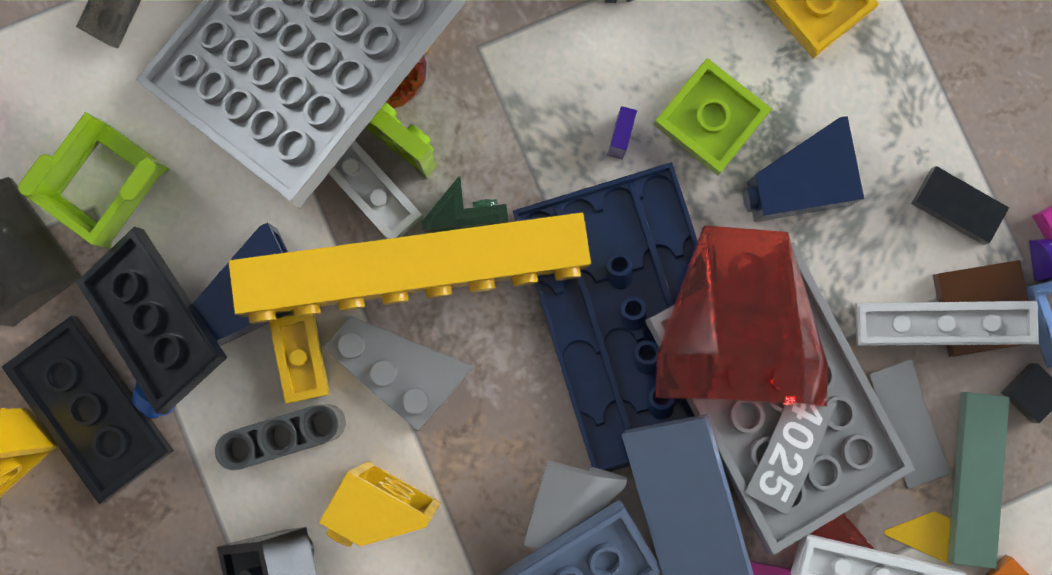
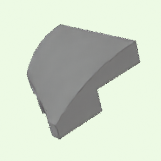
(567, 499)

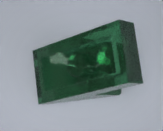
(452, 215)

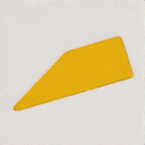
(925, 533)

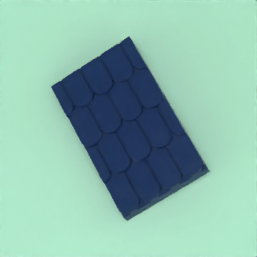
(597, 322)

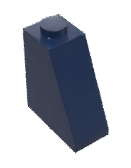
(808, 178)
(216, 301)

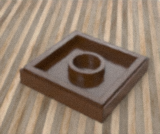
(981, 284)

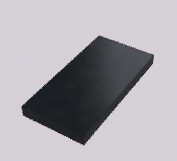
(151, 320)
(87, 409)

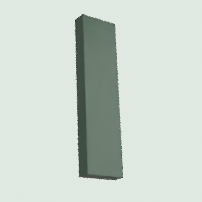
(978, 480)

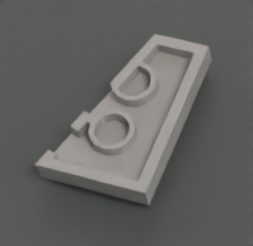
(396, 369)

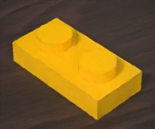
(299, 358)

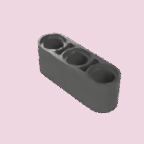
(261, 442)

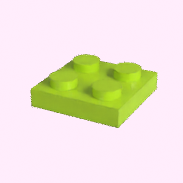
(712, 116)
(408, 142)

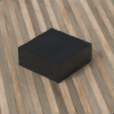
(1031, 393)

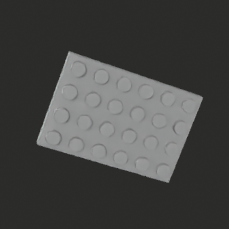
(854, 458)

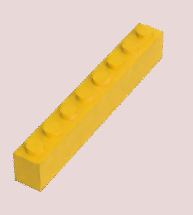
(408, 266)

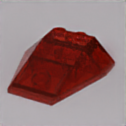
(743, 325)

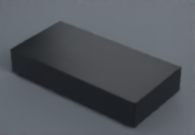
(960, 205)

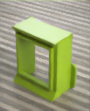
(53, 174)

